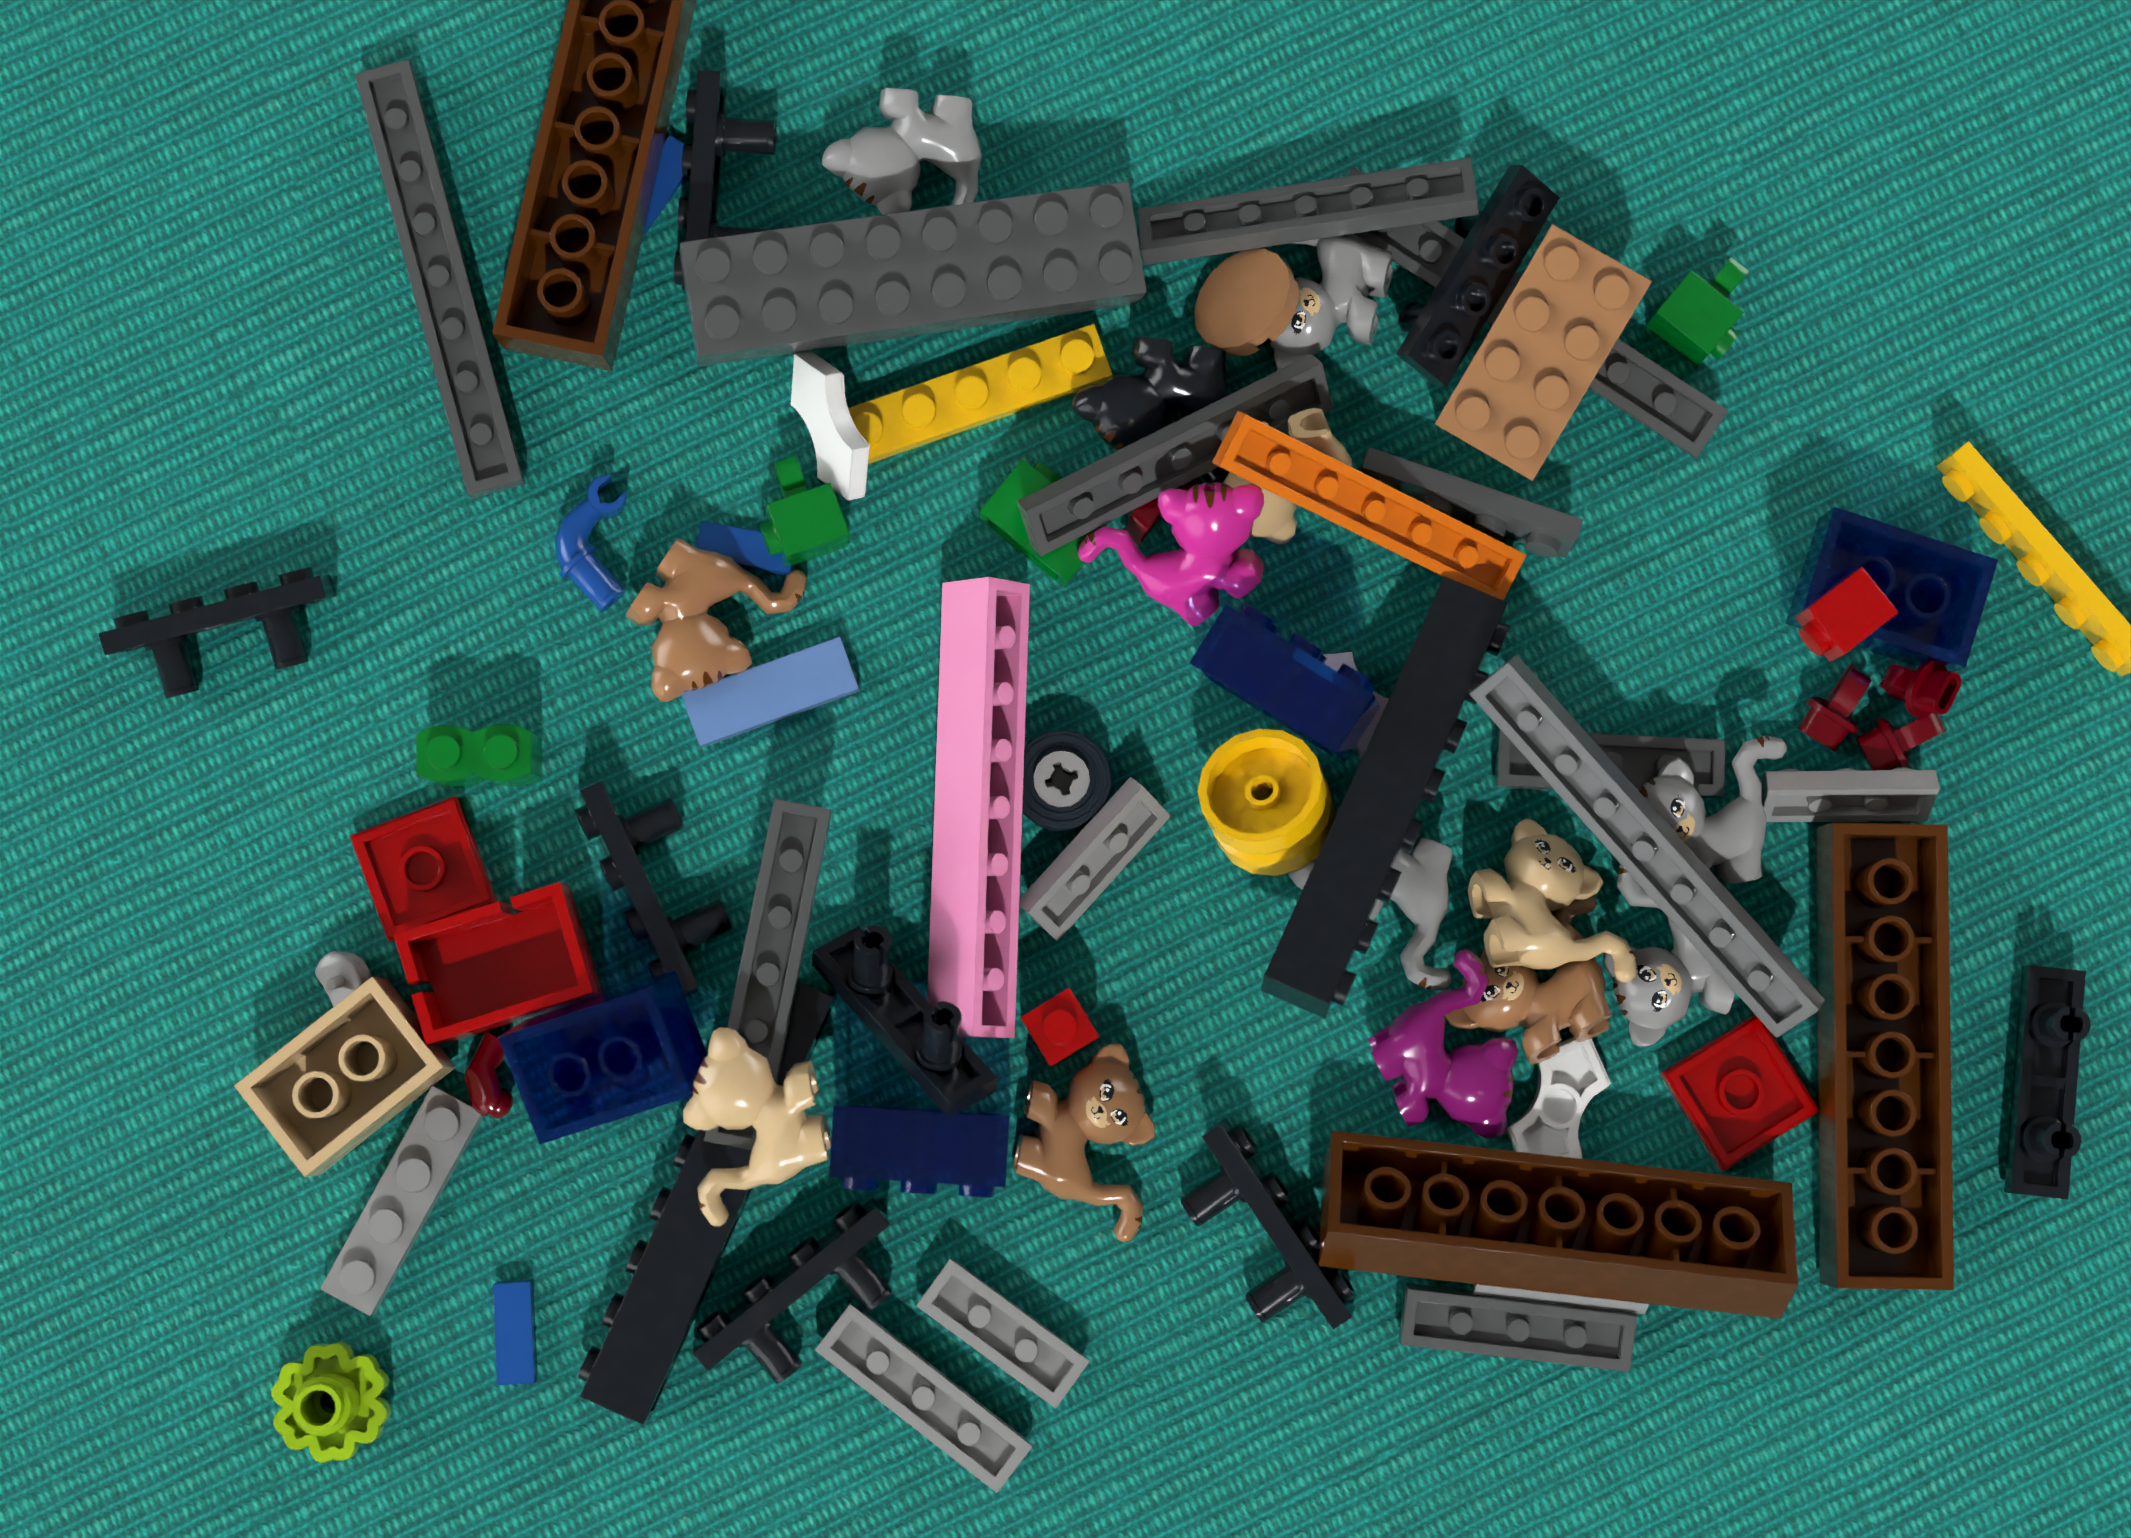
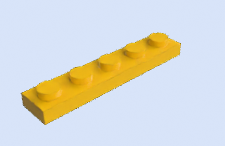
(981, 393)
(2039, 556)

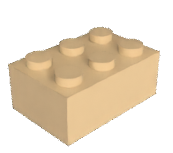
(344, 1077)

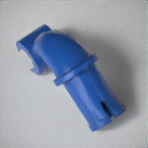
(577, 555)

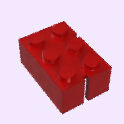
(498, 964)

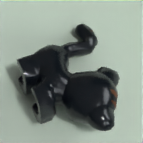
(1139, 404)

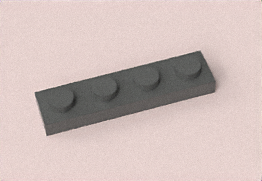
(1485, 509)
(1636, 757)
(1516, 1328)

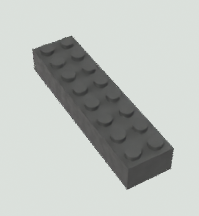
(912, 273)

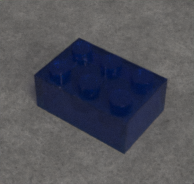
(1928, 581)
(1287, 680)
(605, 1057)
(919, 1149)

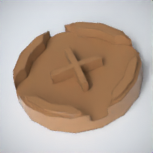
(1246, 302)

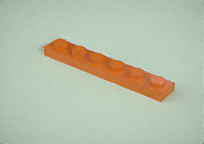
(1367, 506)

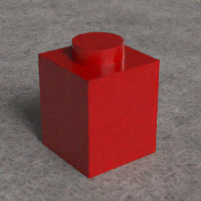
(1844, 615)
(1059, 1027)

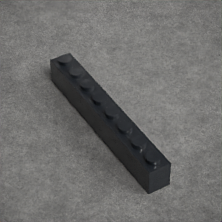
(1384, 798)
(681, 1256)

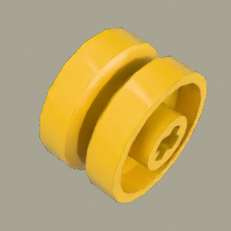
(1267, 801)

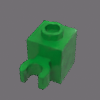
(1699, 316)
(805, 520)

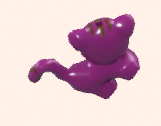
(1468, 1083)

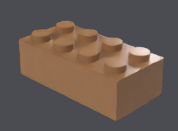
(1543, 352)

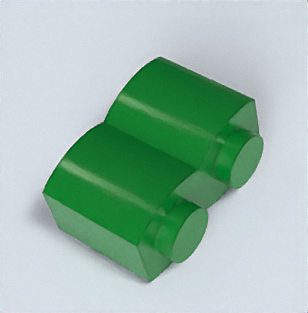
(1004, 519)
(493, 753)

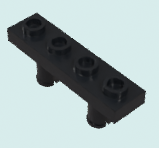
(701, 160)
(1477, 275)
(169, 633)
(622, 869)
(903, 1020)
(2046, 1082)
(1297, 1242)
(768, 1296)

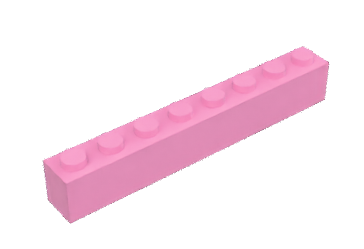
(979, 803)

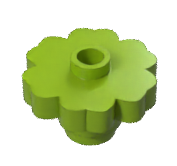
(353, 1385)

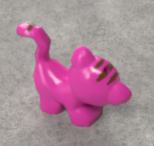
(1209, 527)

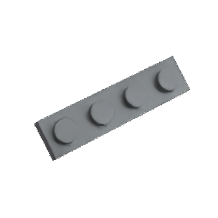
(402, 1201)
(924, 1397)

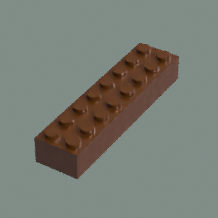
(592, 179)
(1884, 1057)
(1558, 1225)

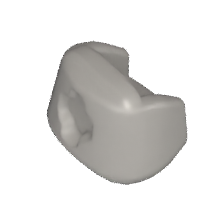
(341, 974)

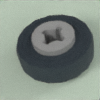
(1067, 799)

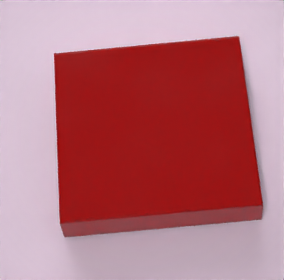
(423, 867)
(1739, 1092)

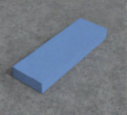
(770, 692)

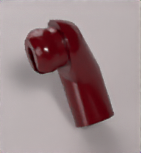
(482, 1079)

